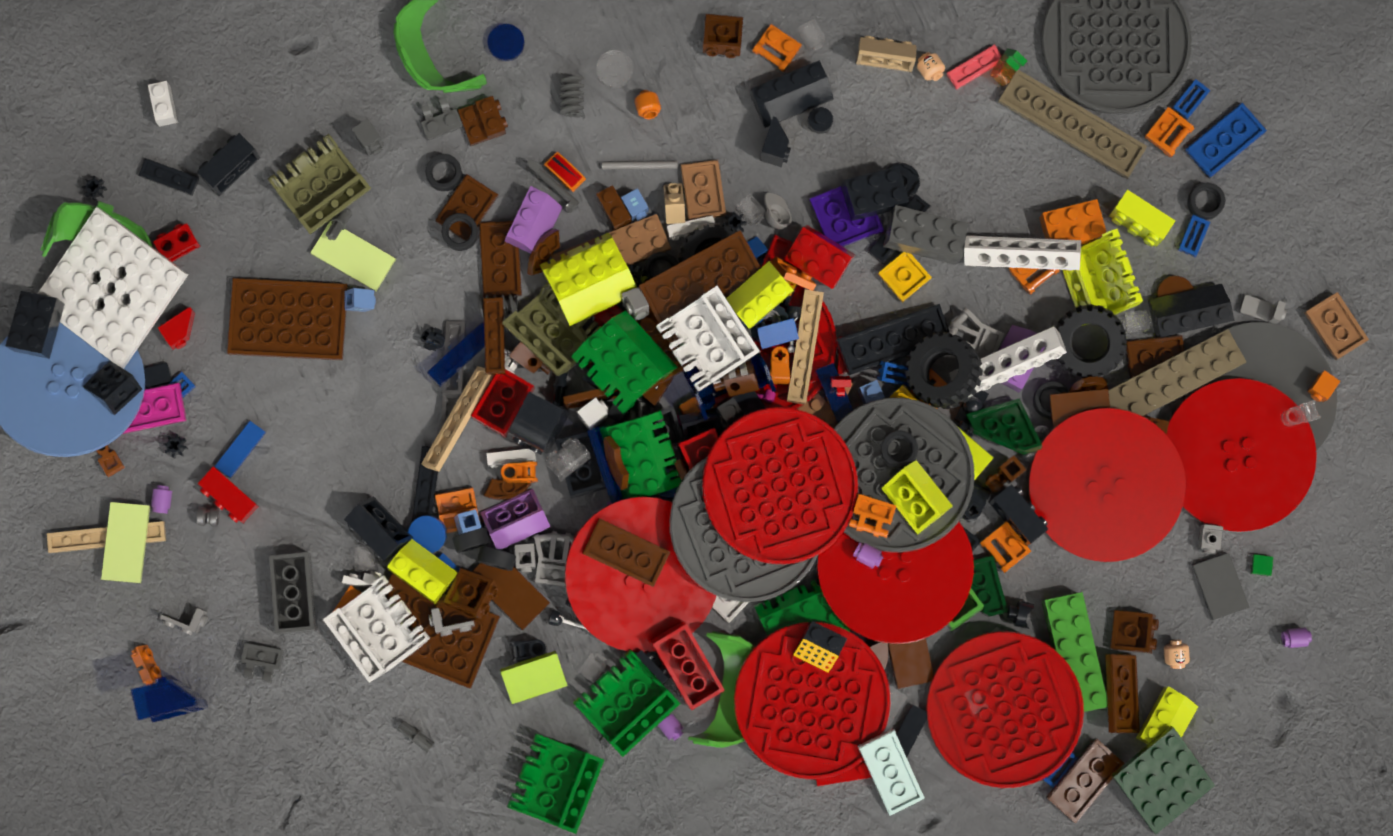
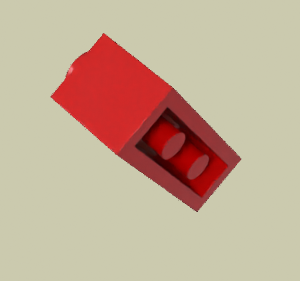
(227, 495)

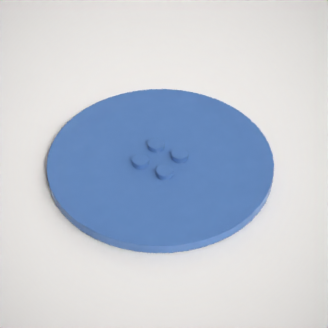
(46, 400)

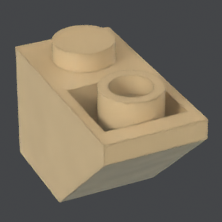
(674, 203)

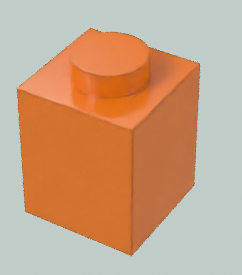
(1323, 386)

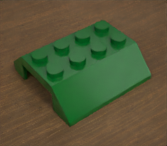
(624, 360)
(644, 455)
(797, 609)
(627, 704)
(557, 784)

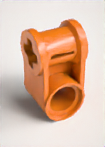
(780, 369)
(521, 472)

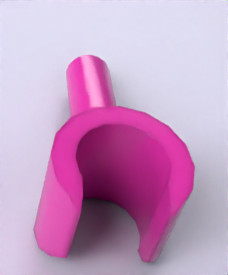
(768, 396)

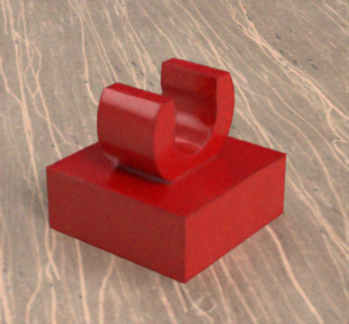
(840, 383)

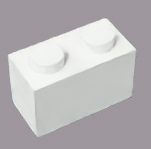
(162, 103)
(593, 413)

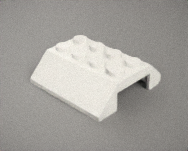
(709, 338)
(376, 630)

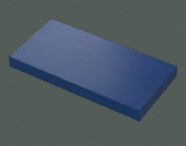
(1225, 140)

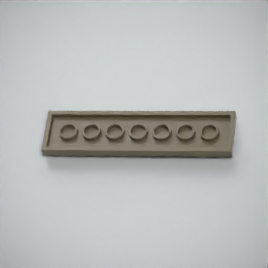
(1072, 124)
(1178, 375)

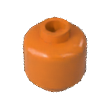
(647, 104)

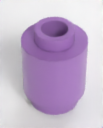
(161, 499)
(868, 555)
(1296, 637)
(671, 727)

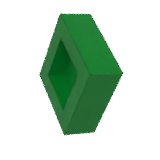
(1262, 565)

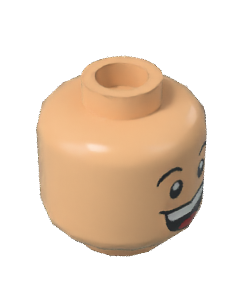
(930, 66)
(1176, 654)

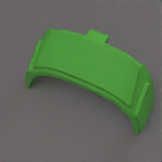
(414, 53)
(71, 218)
(724, 728)

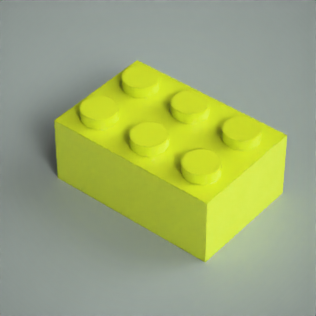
(1141, 219)

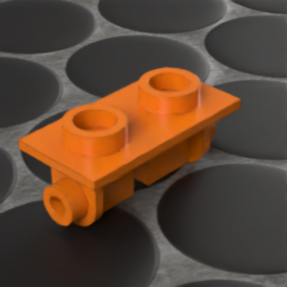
(144, 657)

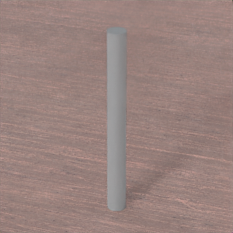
(640, 165)

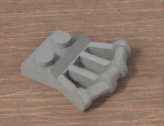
(985, 340)
(549, 569)

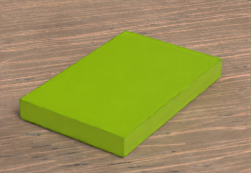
(533, 677)

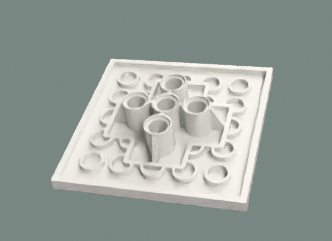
(107, 249)

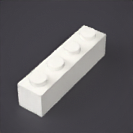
(684, 229)
(514, 456)

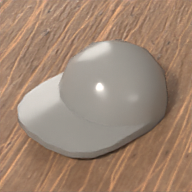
(777, 211)

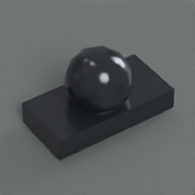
(974, 404)

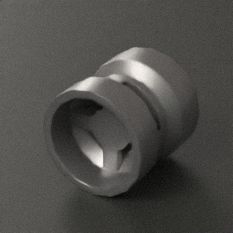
(208, 516)

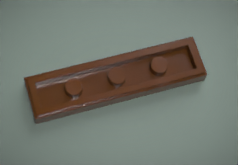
(494, 336)

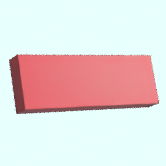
(974, 67)

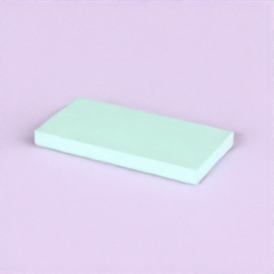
(891, 772)

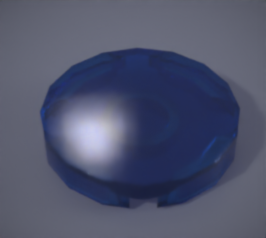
(506, 42)

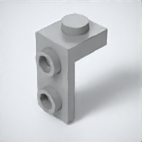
(1263, 310)
(198, 621)
(436, 621)

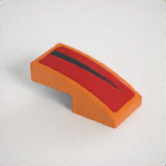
(565, 171)

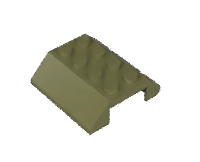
(319, 185)
(547, 333)

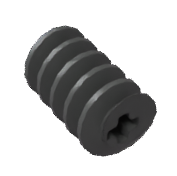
(570, 96)
(509, 305)

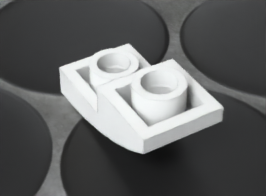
(354, 580)

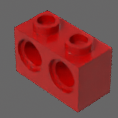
(178, 248)

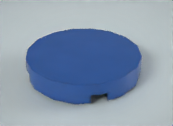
(429, 532)

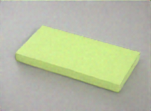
(354, 257)
(125, 542)

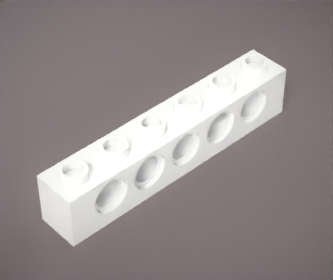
(1022, 252)
(1054, 349)

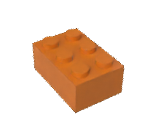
(1074, 222)

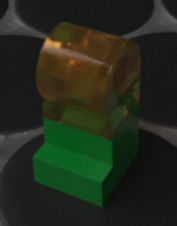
(1007, 66)

